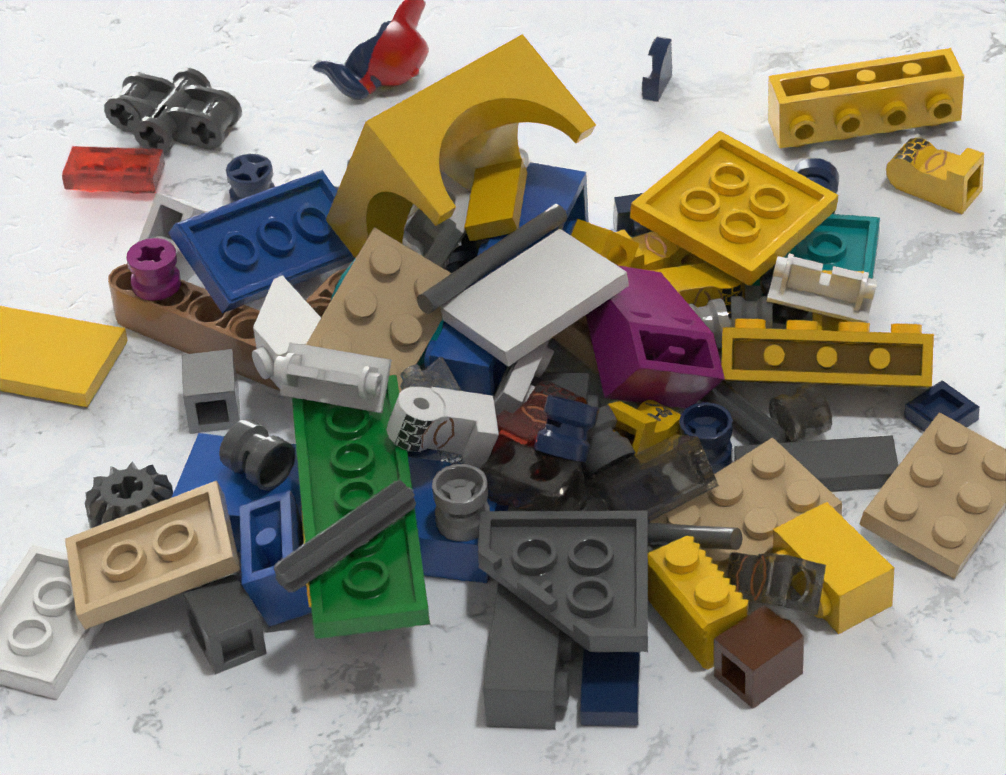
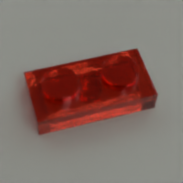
(113, 169)

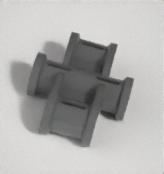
(173, 110)

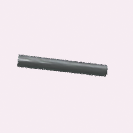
(707, 536)

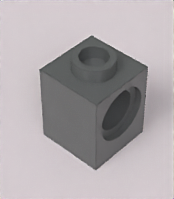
(225, 623)

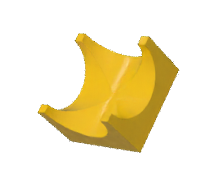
(448, 129)

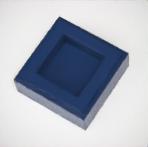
(941, 399)

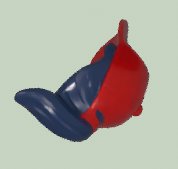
(383, 60)

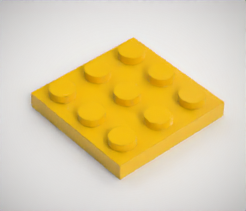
(734, 207)

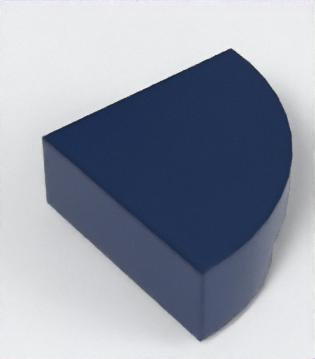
(661, 69)

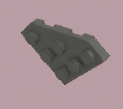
(575, 571)

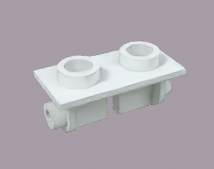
(838, 295)
(333, 377)

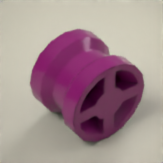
(153, 269)

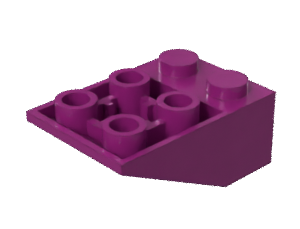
(653, 344)

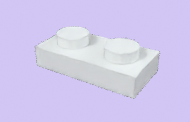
(516, 381)

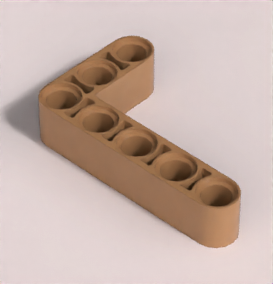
(195, 322)

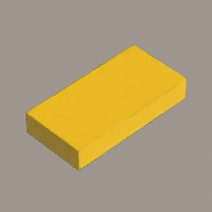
(496, 200)

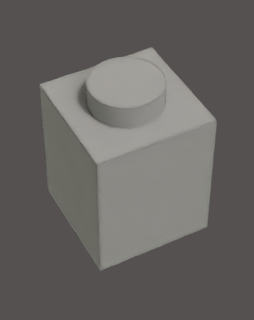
(210, 391)

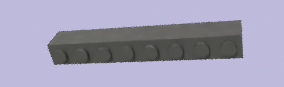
(525, 648)

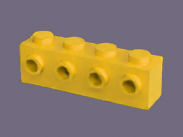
(865, 98)
(827, 357)

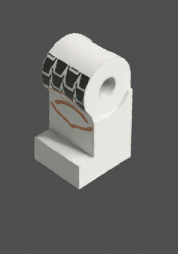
(445, 422)

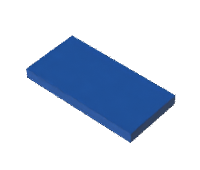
(261, 238)

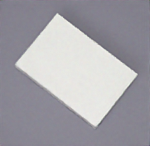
(534, 296)
(39, 626)

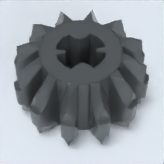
(125, 493)

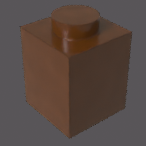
(759, 655)

